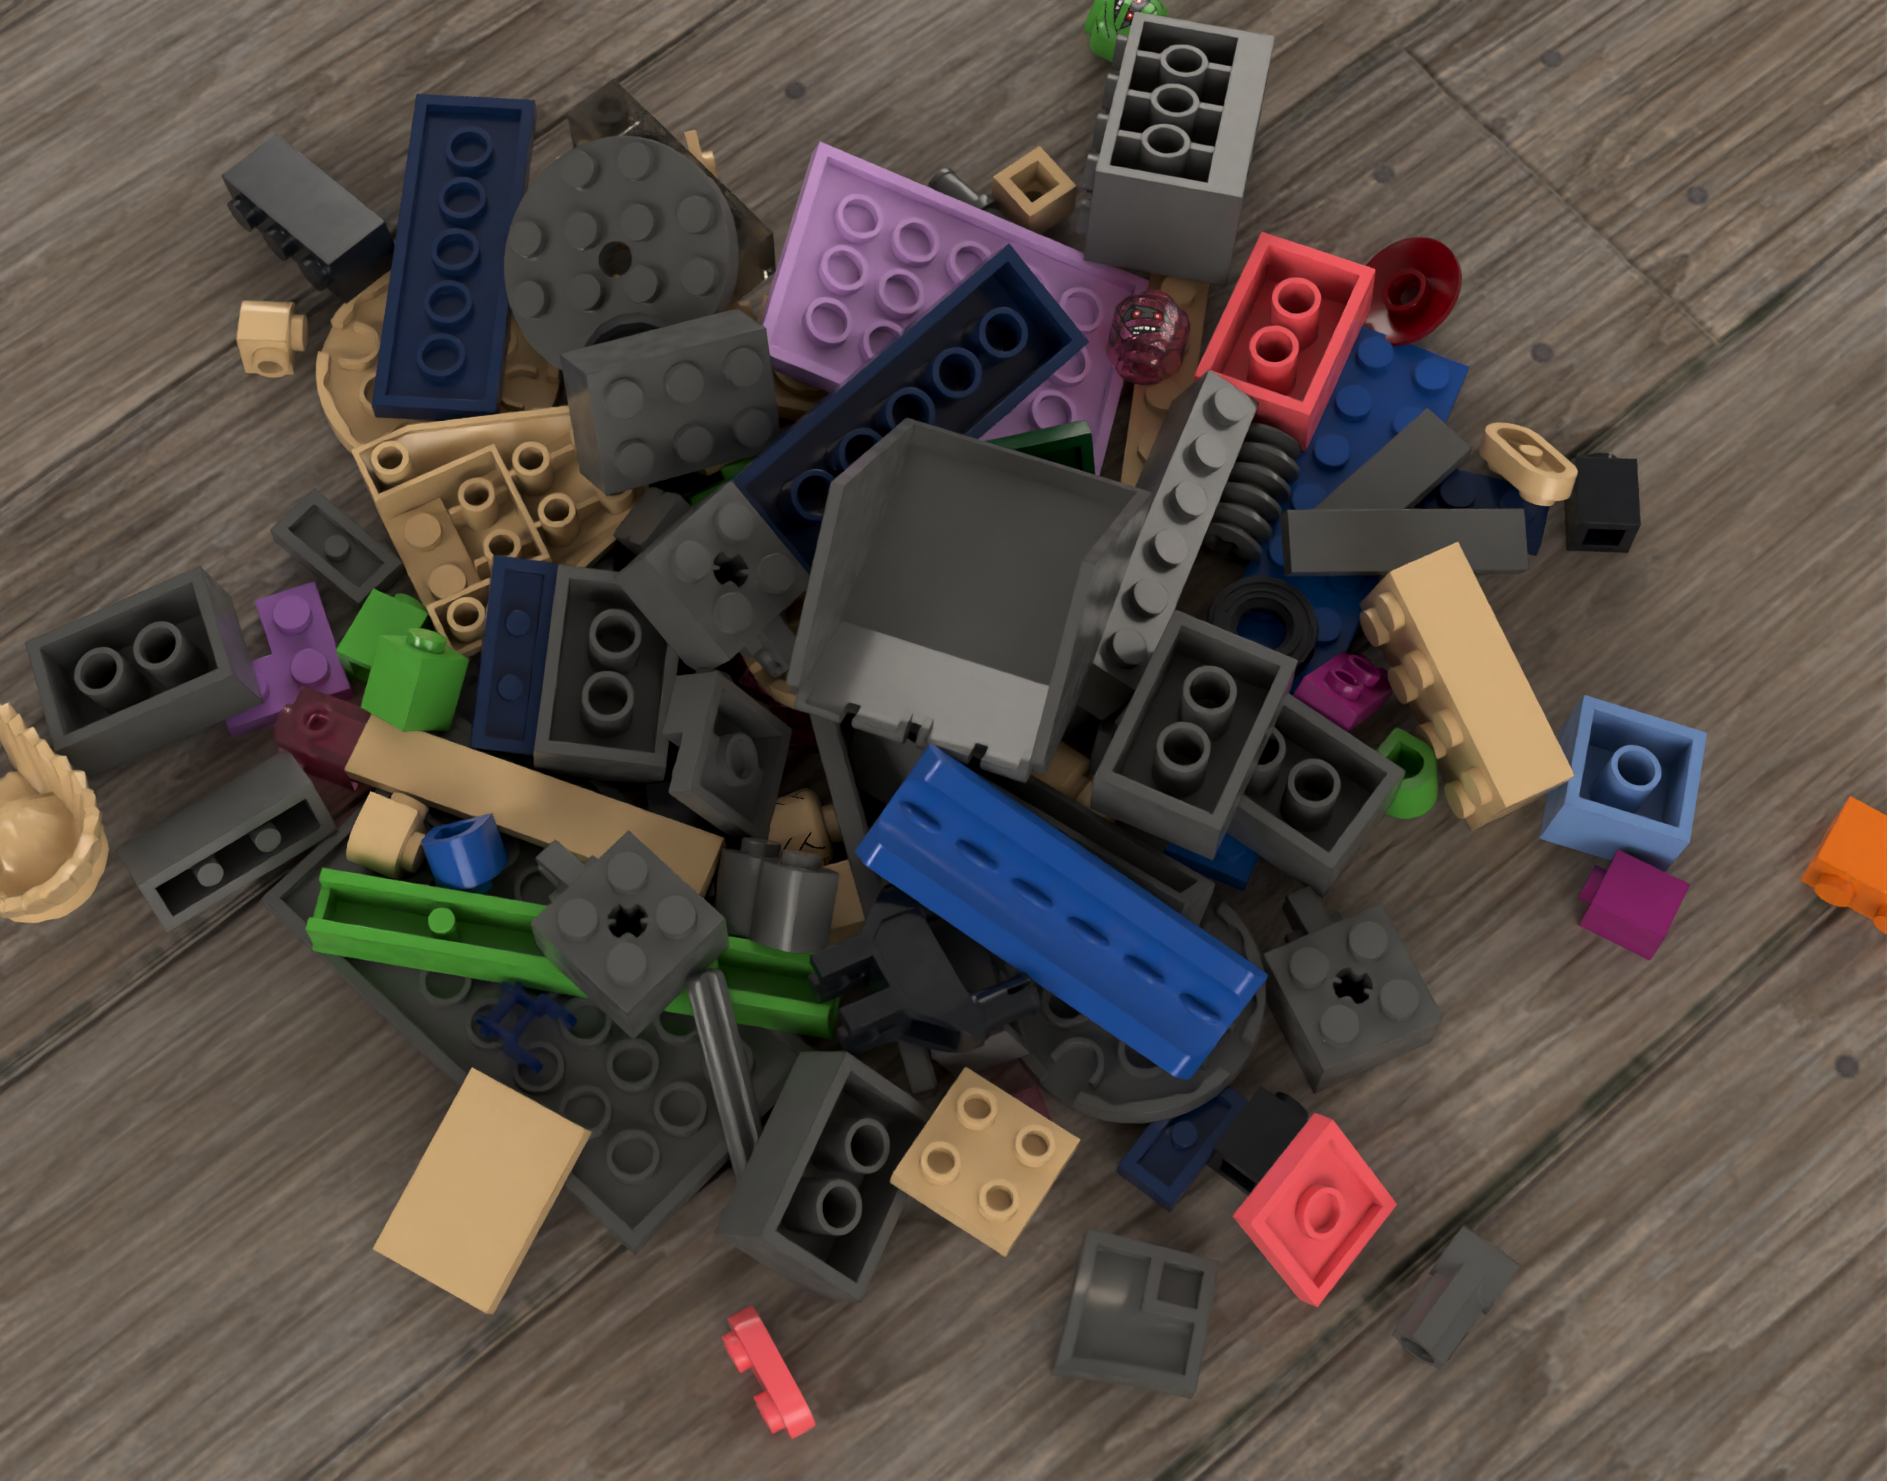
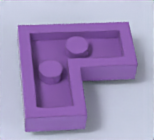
(301, 656)

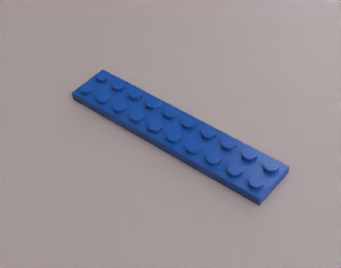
(1371, 404)

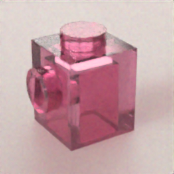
(321, 734)

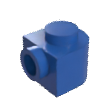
(465, 854)

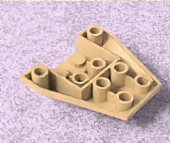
(480, 491)

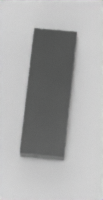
(1404, 468)

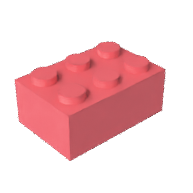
(1290, 332)

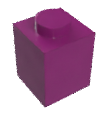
(1631, 903)

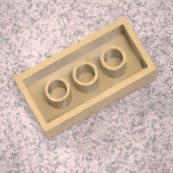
(1463, 687)

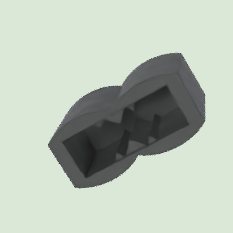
(776, 897)

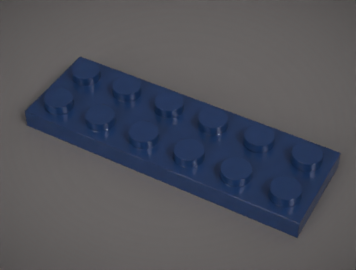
(447, 281)

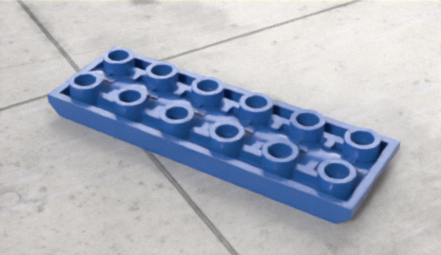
(1059, 914)

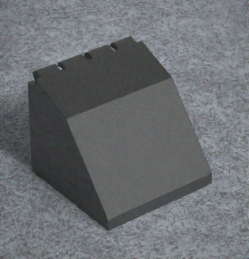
(962, 595)

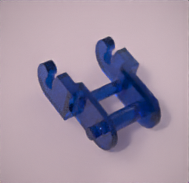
(538, 1007)

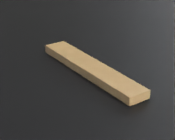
(524, 800)

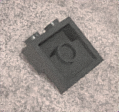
(727, 753)

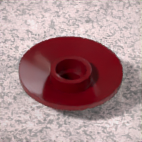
(1413, 289)

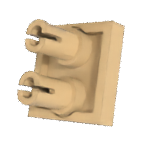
(984, 1161)

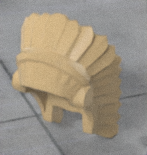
(48, 829)

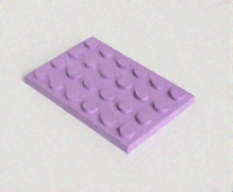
(882, 249)

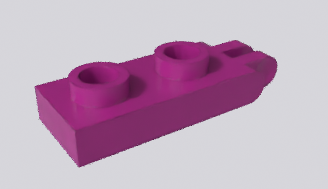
(1346, 690)

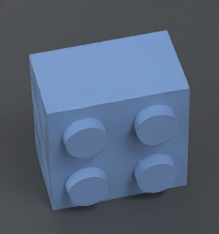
(1629, 786)

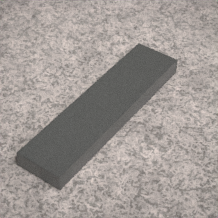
(1385, 539)

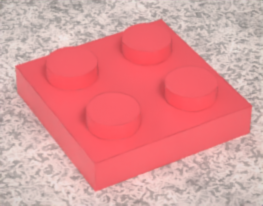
(1315, 1209)

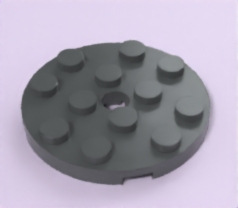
(588, 207)
(1113, 1082)

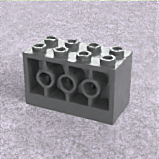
(1174, 148)

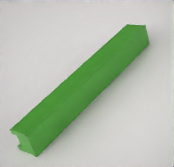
(495, 943)

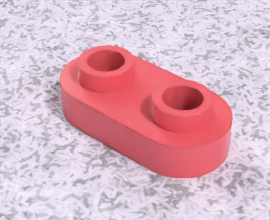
(781, 1400)

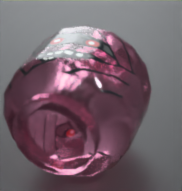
(1147, 337)

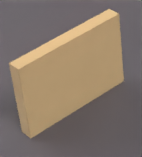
(482, 1191)

